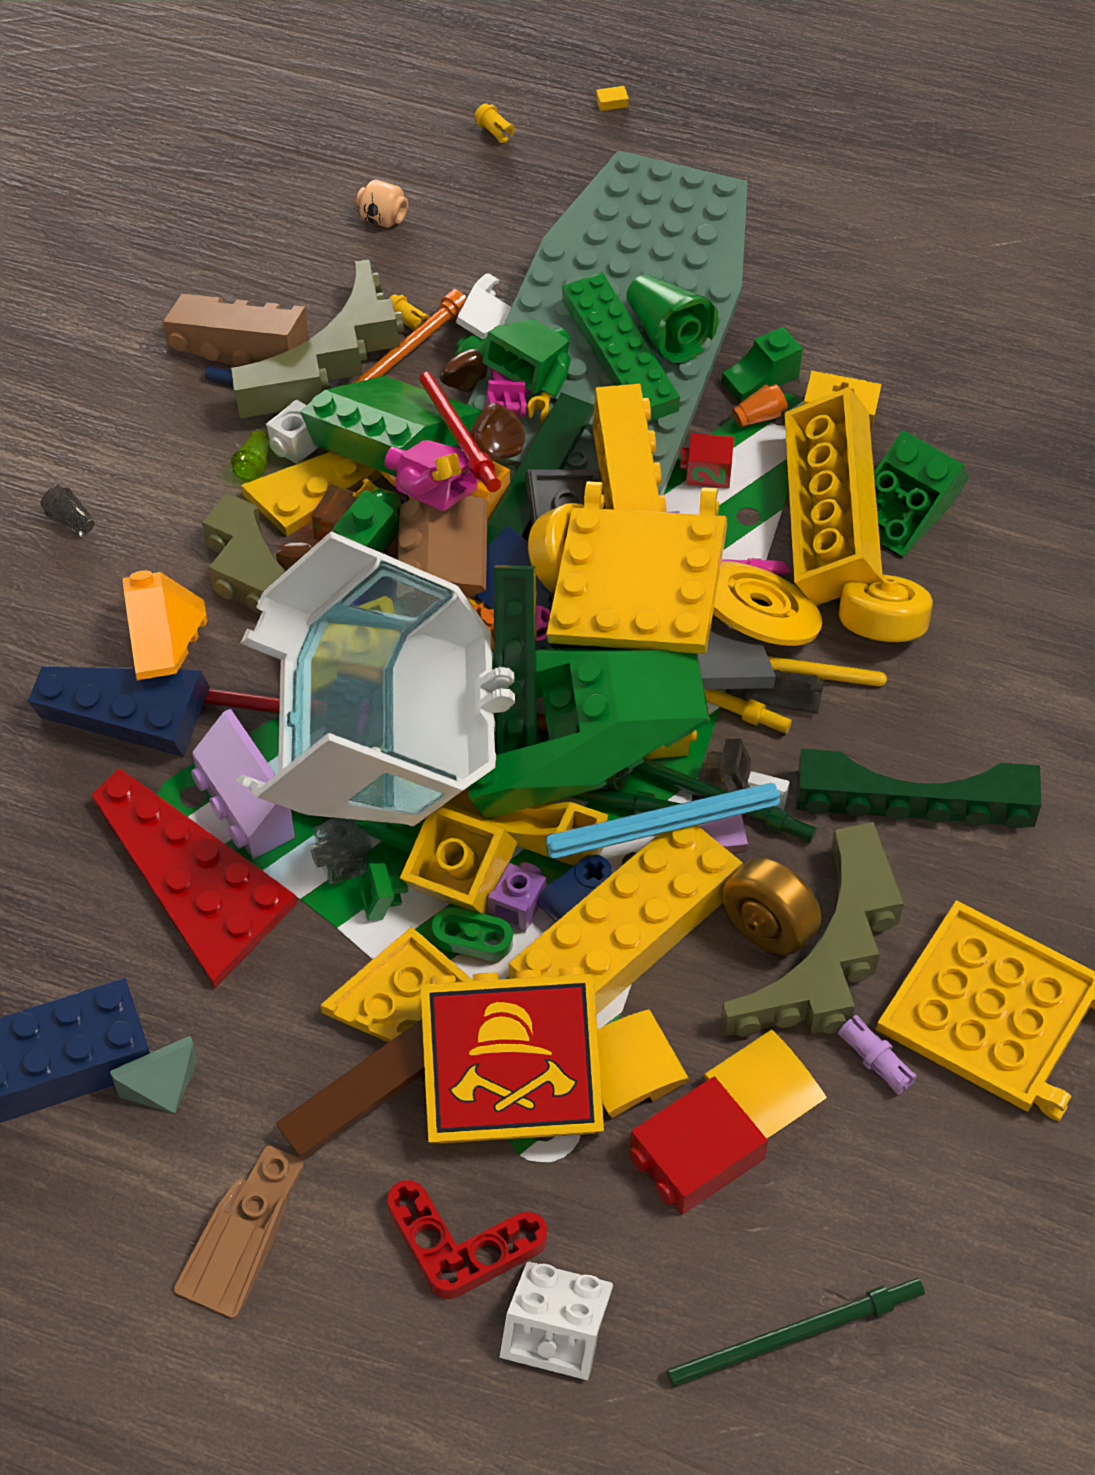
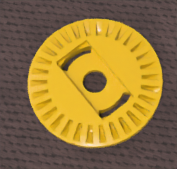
(787, 620)

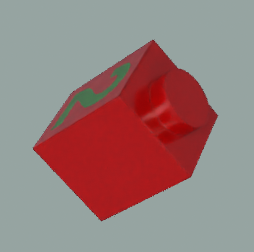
(708, 460)

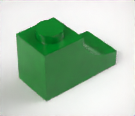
(770, 361)

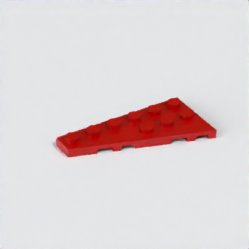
(202, 884)

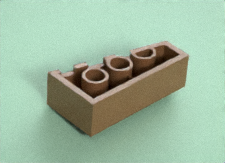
(235, 331)

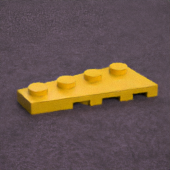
(294, 492)

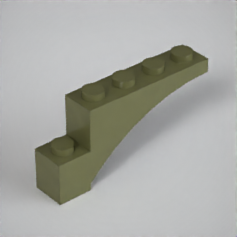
(244, 560)

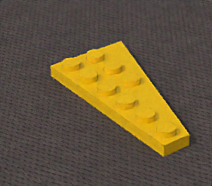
(387, 991)

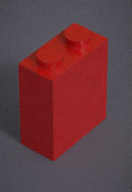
(697, 1145)

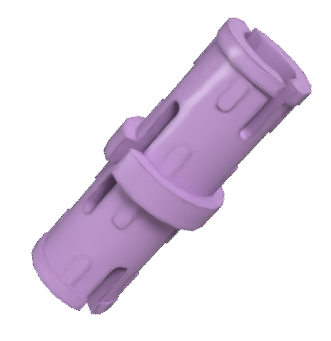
(877, 1055)

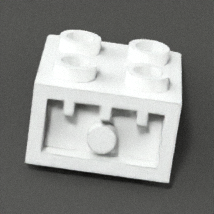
(555, 1320)

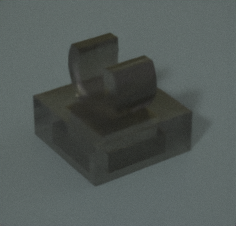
(731, 765)

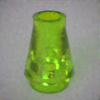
(251, 458)

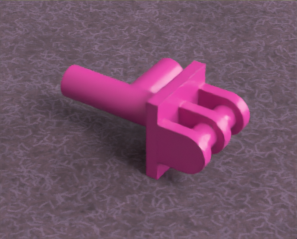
(506, 393)

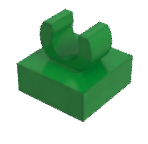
(380, 891)

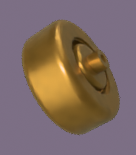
(772, 906)

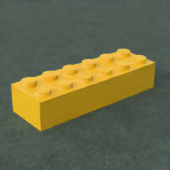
(832, 496)
(636, 913)

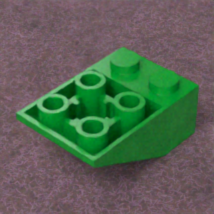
(914, 490)

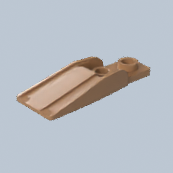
(240, 1235)

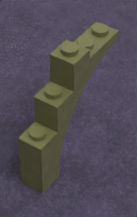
(332, 354)
(847, 951)

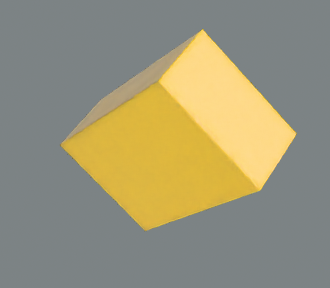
(612, 98)

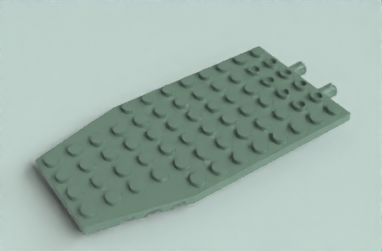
(629, 224)

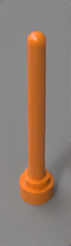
(448, 310)

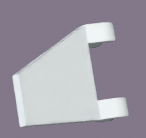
(482, 309)

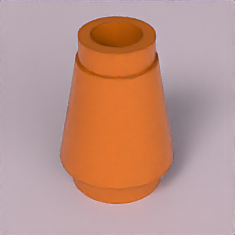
(761, 406)

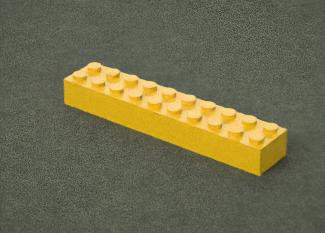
(629, 474)

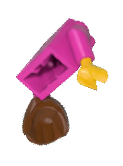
(441, 472)

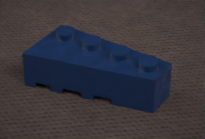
(115, 704)

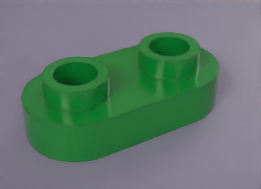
(473, 934)

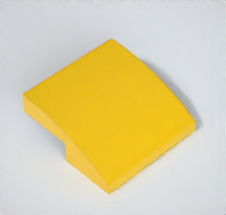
(636, 1062)
(768, 1083)

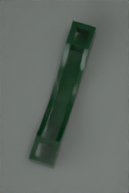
(837, 784)

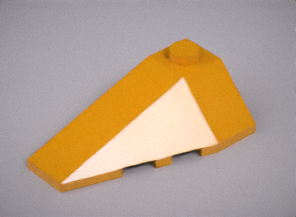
(161, 622)

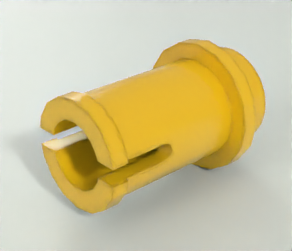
(488, 118)
(411, 316)

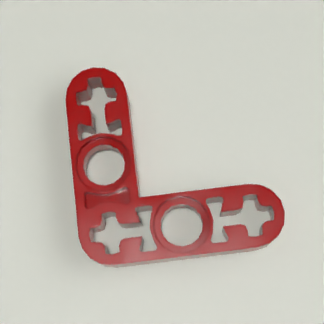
(449, 1255)

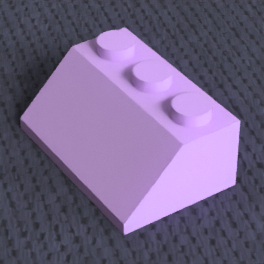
(222, 758)

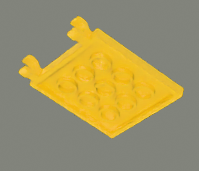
(638, 576)
(992, 1008)

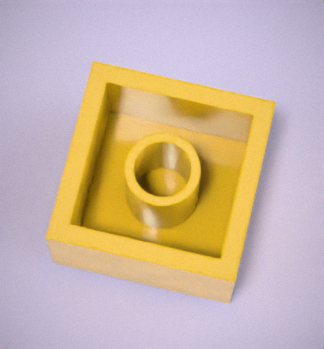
(458, 859)

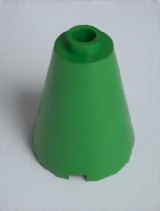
(673, 317)

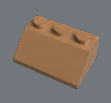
(446, 542)

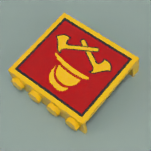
(511, 1056)

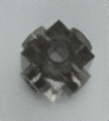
(340, 849)

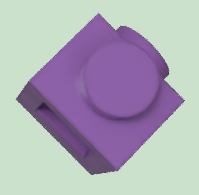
(517, 895)

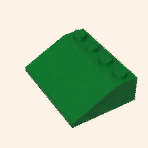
(378, 414)

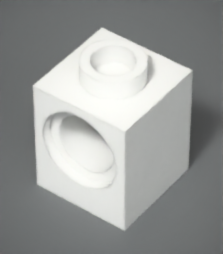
(289, 434)

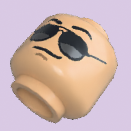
(382, 203)

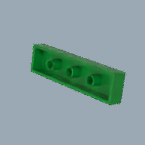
(619, 342)

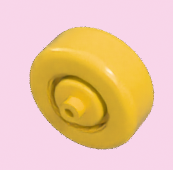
(547, 543)
(886, 609)

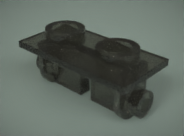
(790, 692)

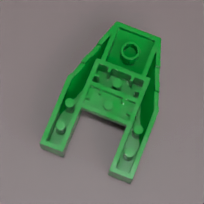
(600, 717)

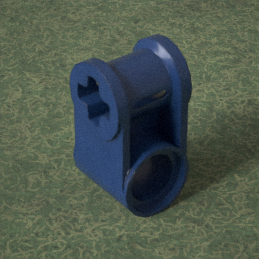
(574, 886)

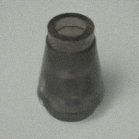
(66, 509)

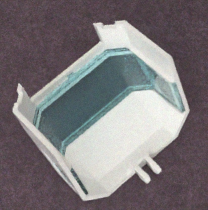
(378, 687)

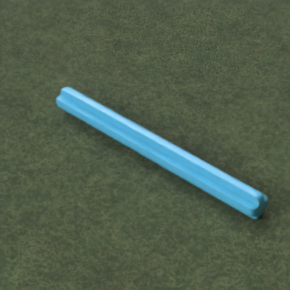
(662, 820)

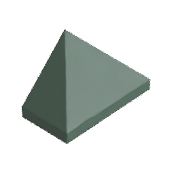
(158, 1077)

